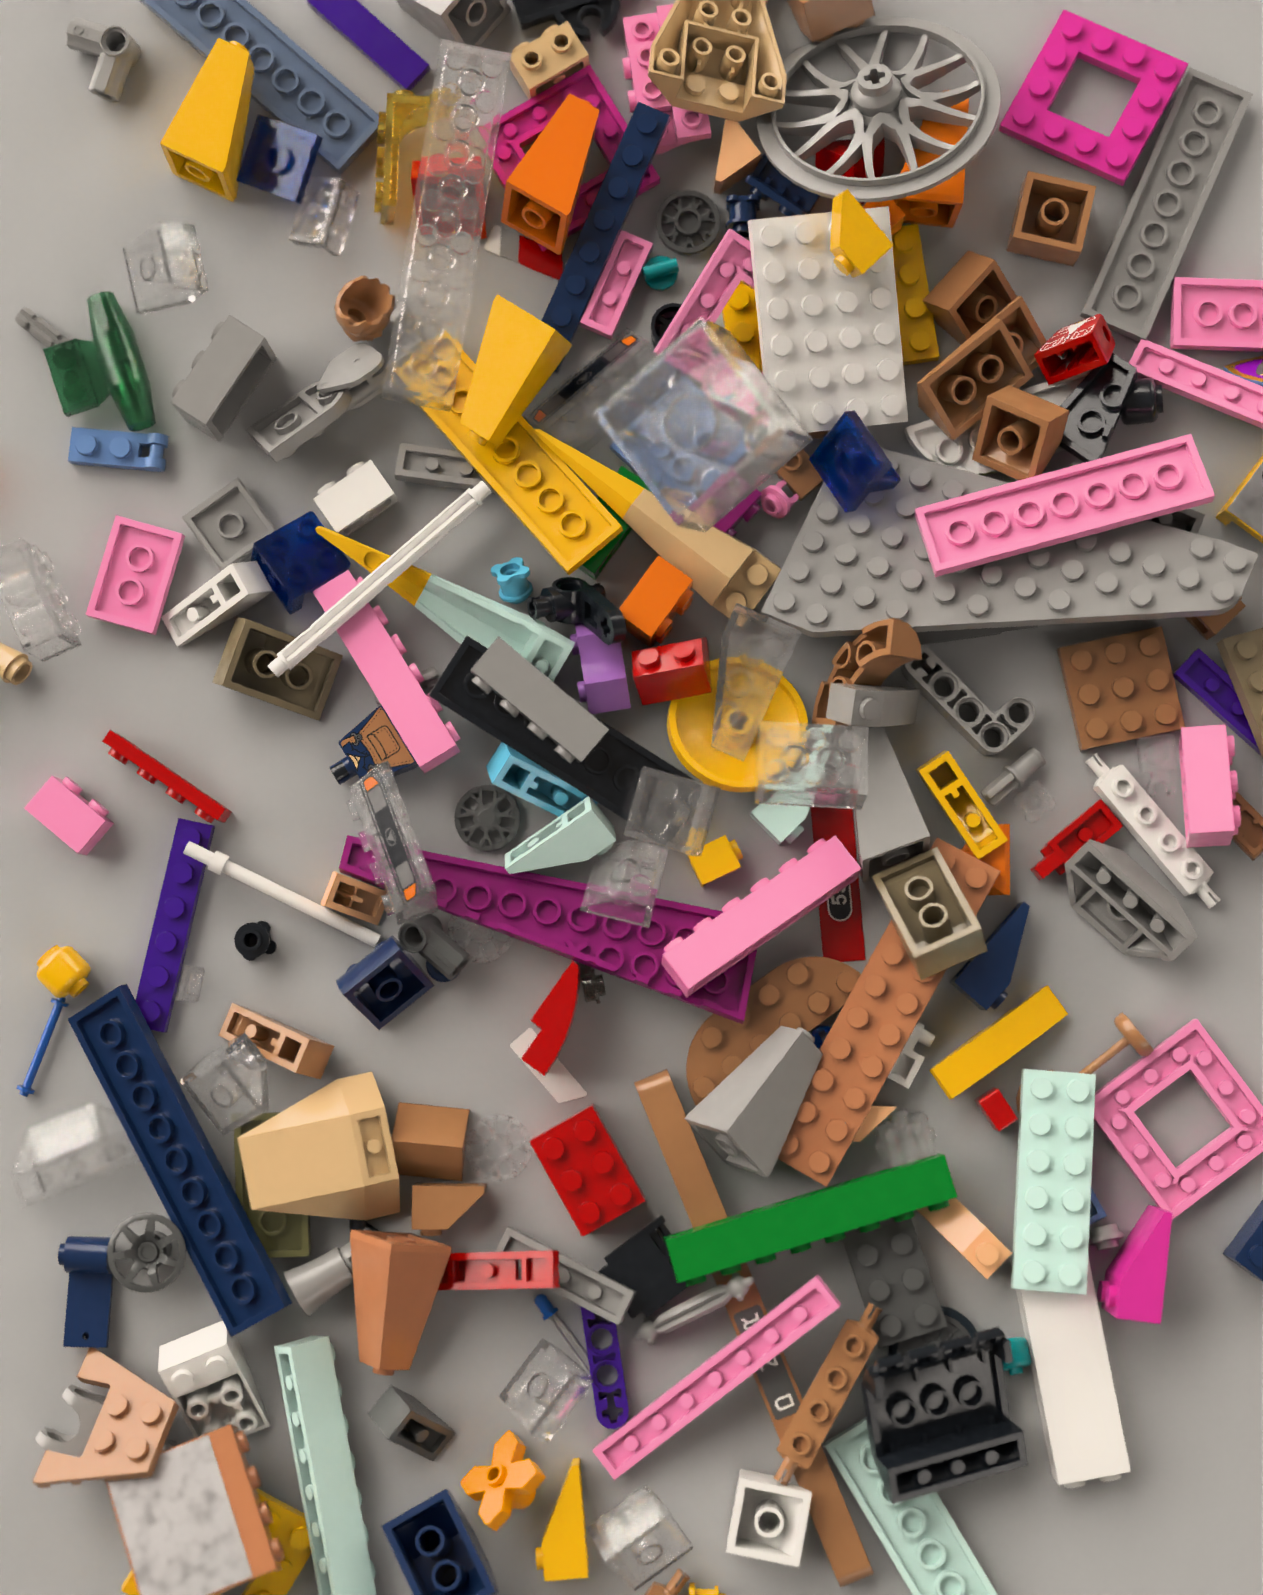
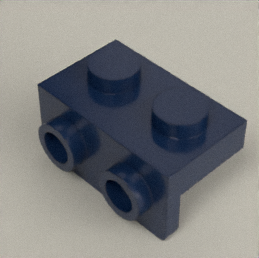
(769, 182)

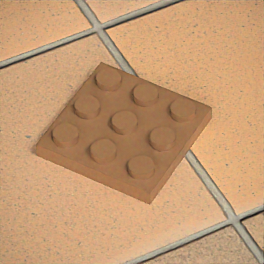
(1120, 688)

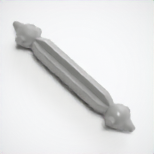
(693, 1308)

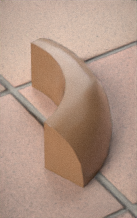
(869, 660)

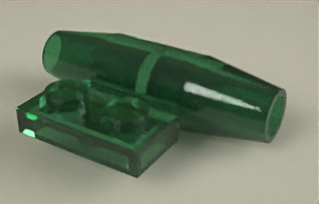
(106, 366)

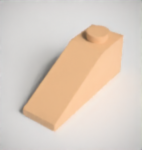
(968, 1236)

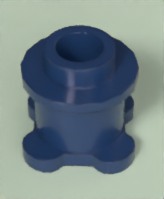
(741, 210)

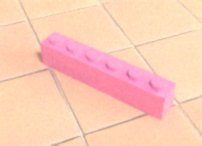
(391, 678)
(760, 915)

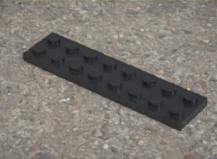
(605, 775)

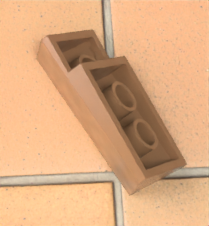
(986, 362)

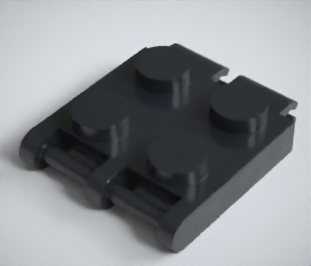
(646, 1268)

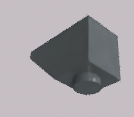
(410, 1423)

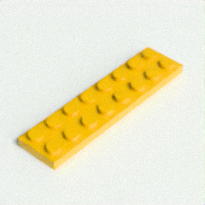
(532, 483)

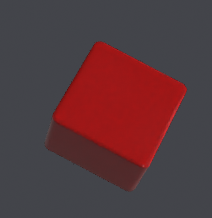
(996, 1109)

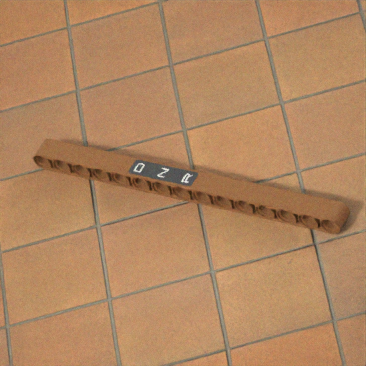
(775, 1377)

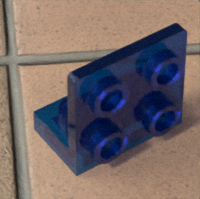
(298, 560)

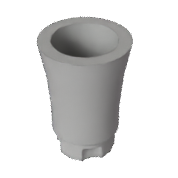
(321, 1278)

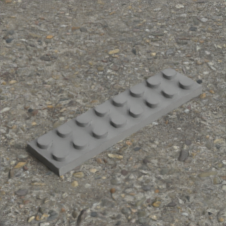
(1166, 204)

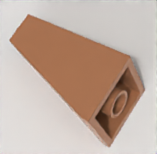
(393, 1294)

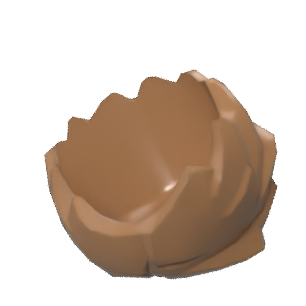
(364, 308)

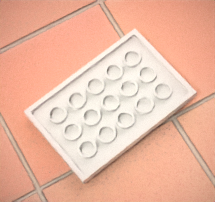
(822, 334)

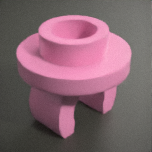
(775, 501)

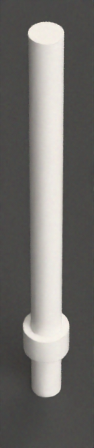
(220, 863)

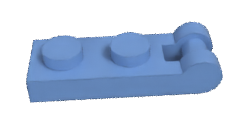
(117, 449)

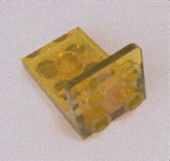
(401, 116)

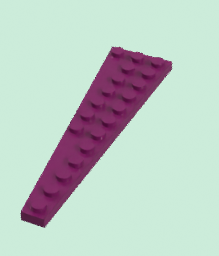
(549, 916)

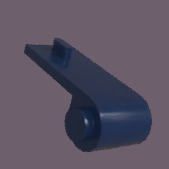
(88, 1291)

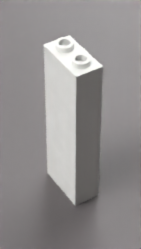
(1074, 1385)

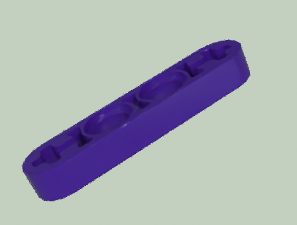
(605, 1356)

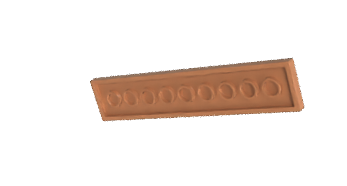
(870, 1037)

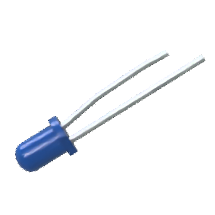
(548, 1310)

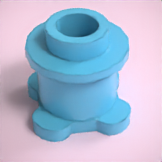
(513, 580)

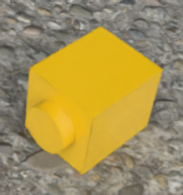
(717, 860)

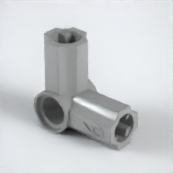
(111, 66)

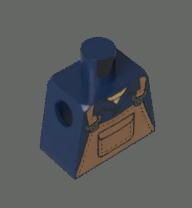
(369, 745)

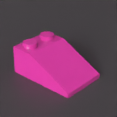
(1137, 1273)

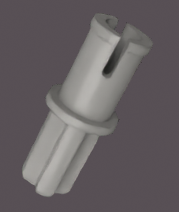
(1013, 776)

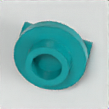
(660, 272)

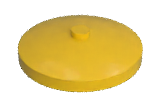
(691, 735)

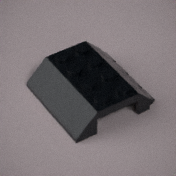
(942, 1415)

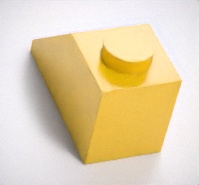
(855, 236)

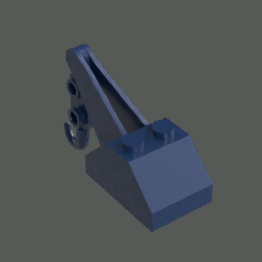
(440, 1549)

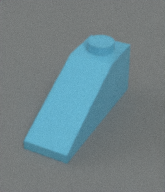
(531, 781)

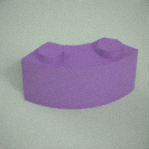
(603, 672)

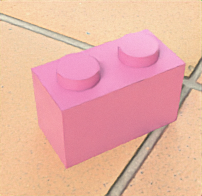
(69, 814)

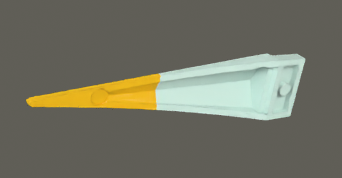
(464, 611)

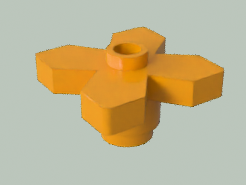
(506, 1483)

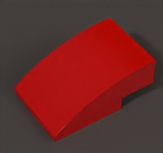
(555, 1020)

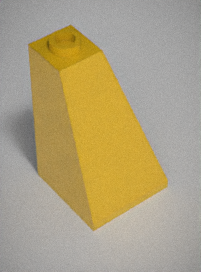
(210, 125)
(510, 370)

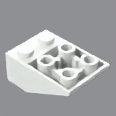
(212, 1381)

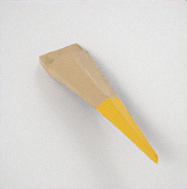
(719, 564)

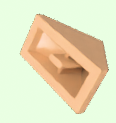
(736, 157)
(354, 898)

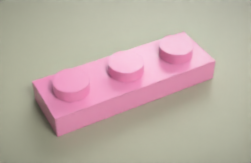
(616, 284)

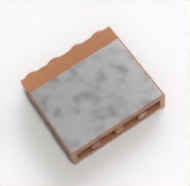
(197, 1519)

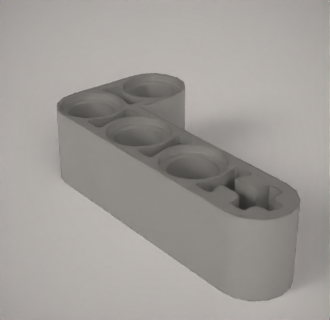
(962, 695)

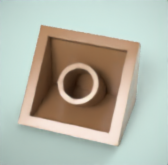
(430, 1140)

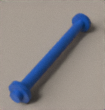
(26, 1089)

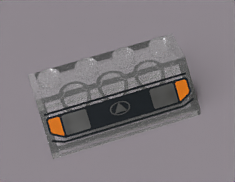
(570, 406)
(393, 846)

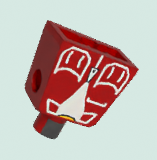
(1085, 345)

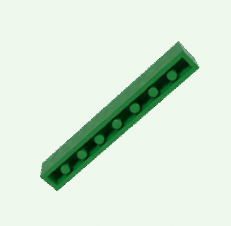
(809, 1218)

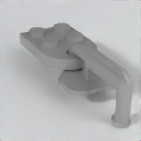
(322, 402)

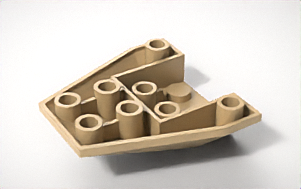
(719, 59)
(325, 1155)

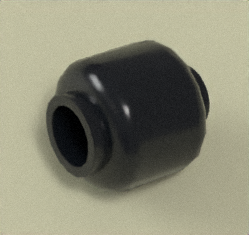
(1143, 403)

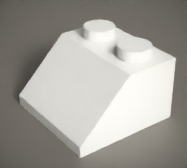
(768, 1519)

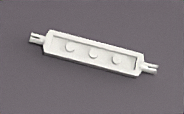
(1153, 830)

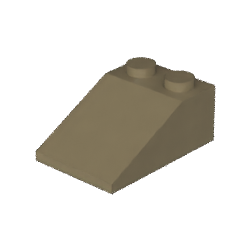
(246, 669)
(930, 913)

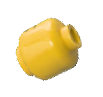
(63, 971)

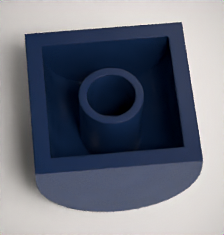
(384, 982)

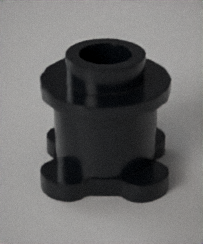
(264, 943)

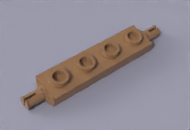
(827, 1394)

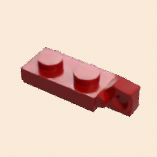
(1094, 823)

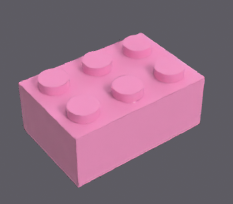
(1208, 786)

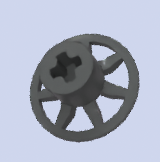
(147, 1252)

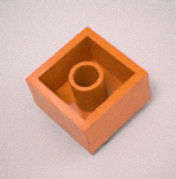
(656, 601)

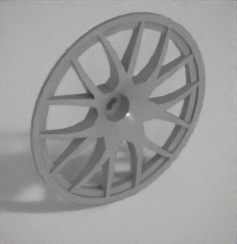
(883, 106)

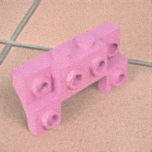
(684, 125)

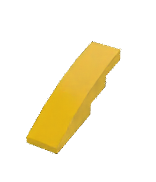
(998, 1042)

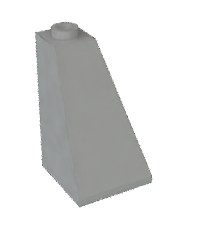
(890, 820)
(758, 1101)

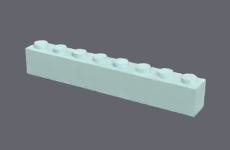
(325, 1467)

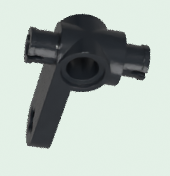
(575, 601)

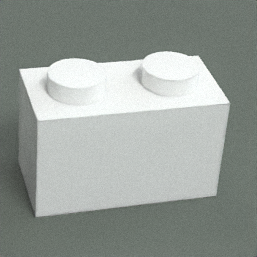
(355, 498)

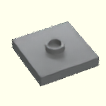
(229, 524)

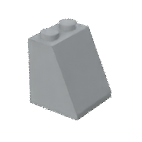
(458, 20)

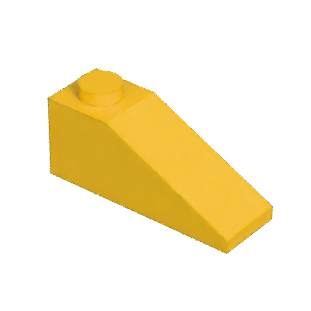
(961, 804)
(565, 1538)

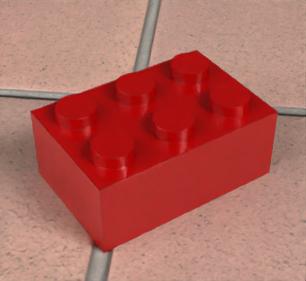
(587, 1170)

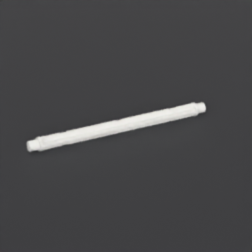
(379, 578)

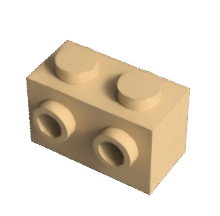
(548, 59)

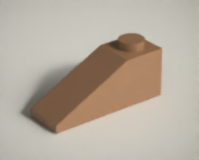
(278, 1041)

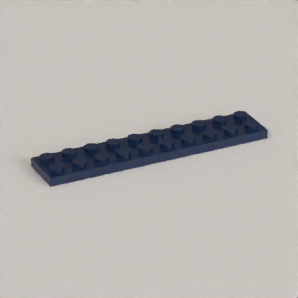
(179, 1160)

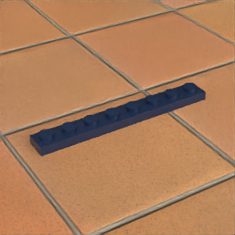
(605, 220)

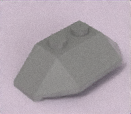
(1126, 903)

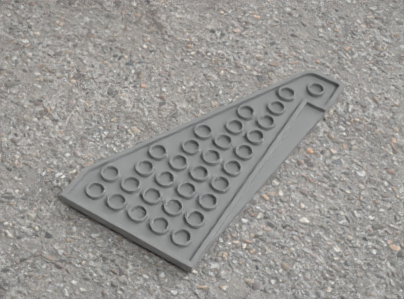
(876, 568)

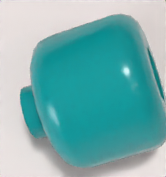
(1020, 1354)

